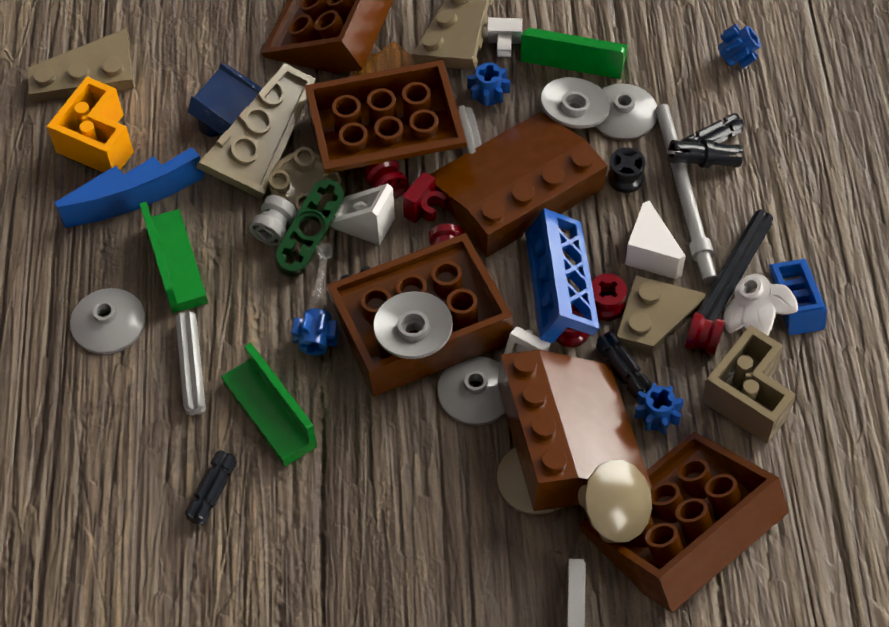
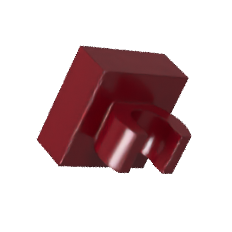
(420, 198)

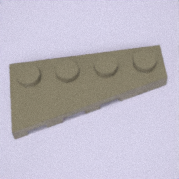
(454, 34)
(259, 134)

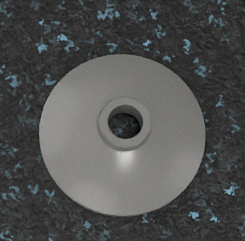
(575, 102)
(634, 118)
(408, 313)
(110, 332)
(467, 403)

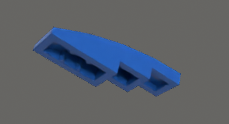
(121, 193)

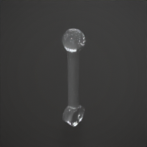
(324, 252)

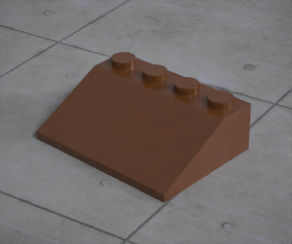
(327, 33)
(384, 116)
(515, 177)
(445, 270)
(564, 422)
(701, 519)

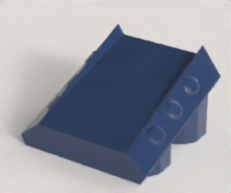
(222, 100)

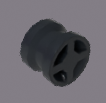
(630, 162)

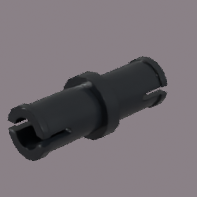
(705, 153)

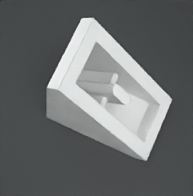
(367, 214)
(653, 245)

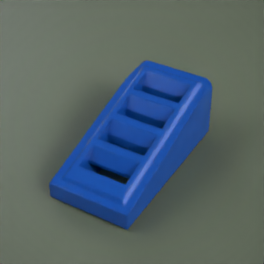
(810, 315)

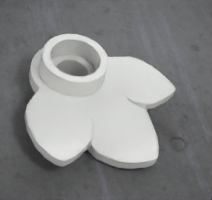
(760, 306)

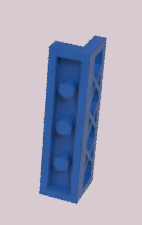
(550, 273)

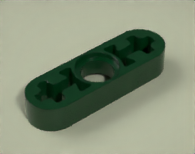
(306, 254)

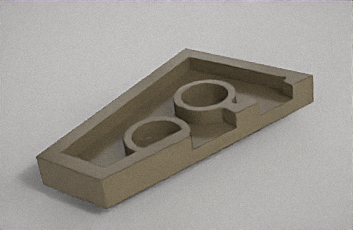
(102, 60)

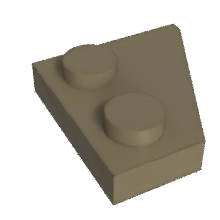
(654, 313)

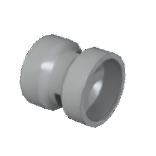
(272, 222)

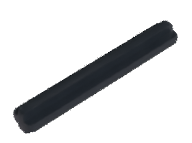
(736, 265)

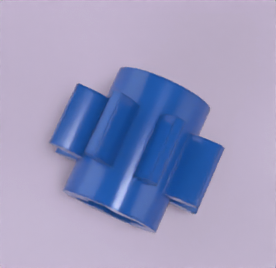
(739, 46)
(488, 84)
(315, 331)
(658, 408)

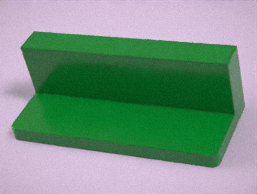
(573, 52)
(175, 259)
(270, 407)

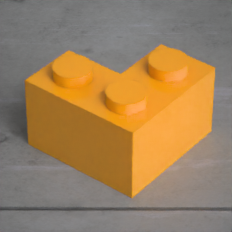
(89, 127)

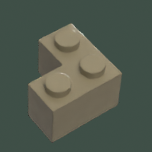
(743, 387)

